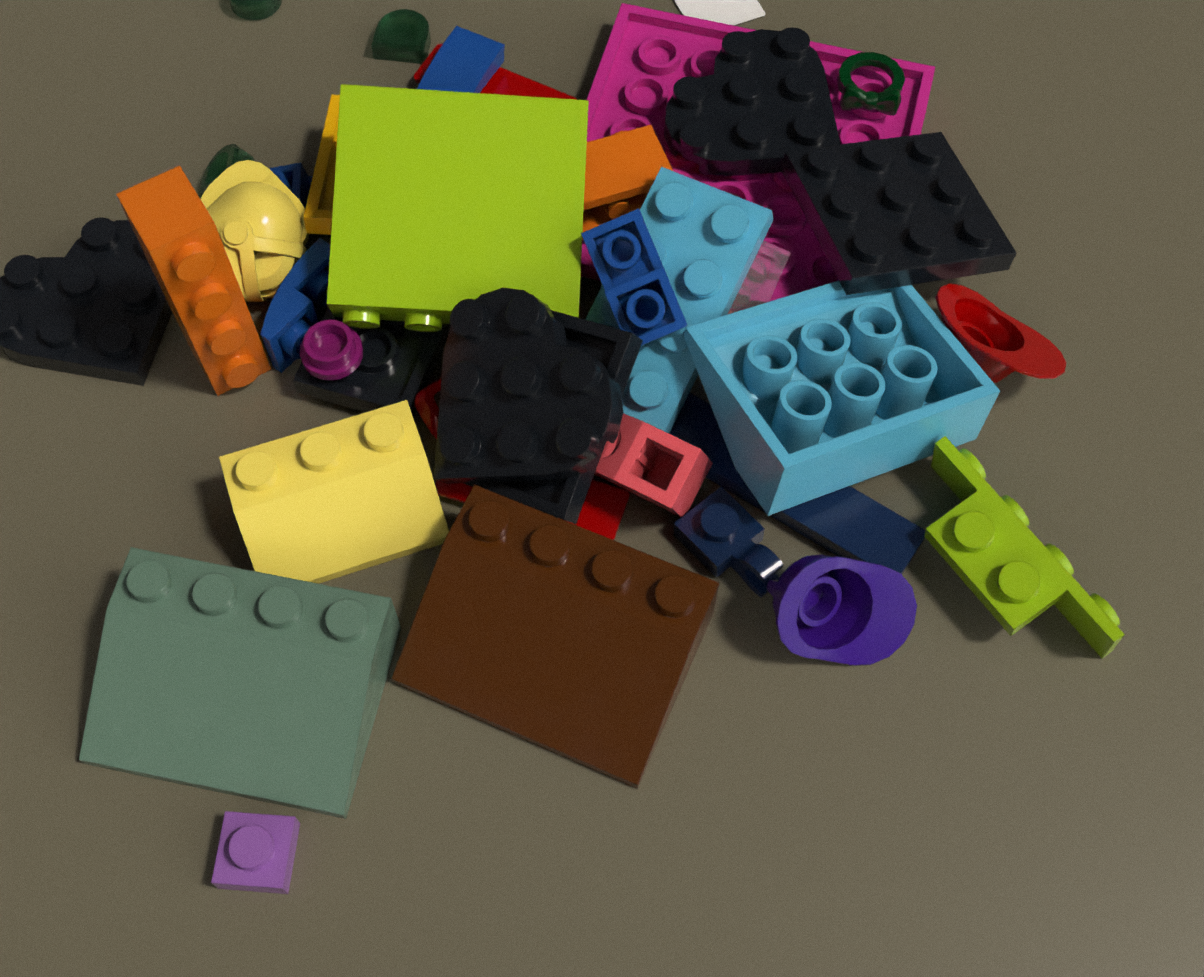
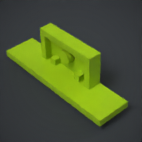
(1005, 562)

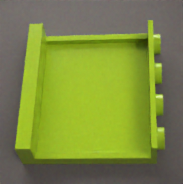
(453, 202)

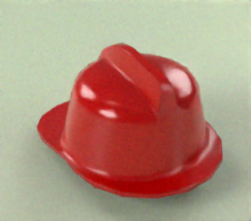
(995, 338)

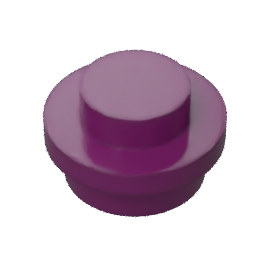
(331, 350)

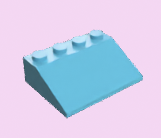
(835, 388)

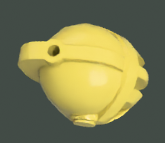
(258, 226)

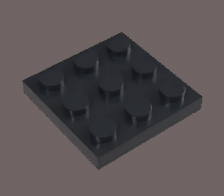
(896, 212)

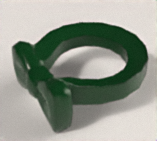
(856, 98)

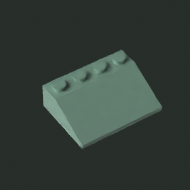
(238, 681)

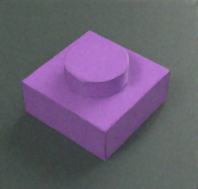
(256, 852)

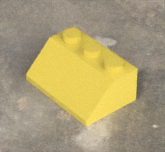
(336, 497)

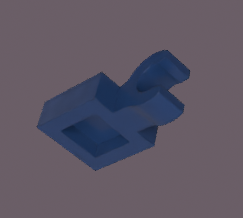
(725, 536)

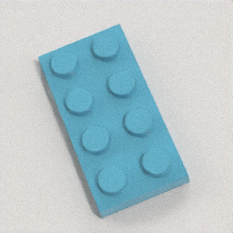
(706, 251)

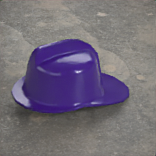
(842, 609)

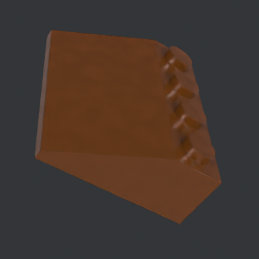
(556, 634)

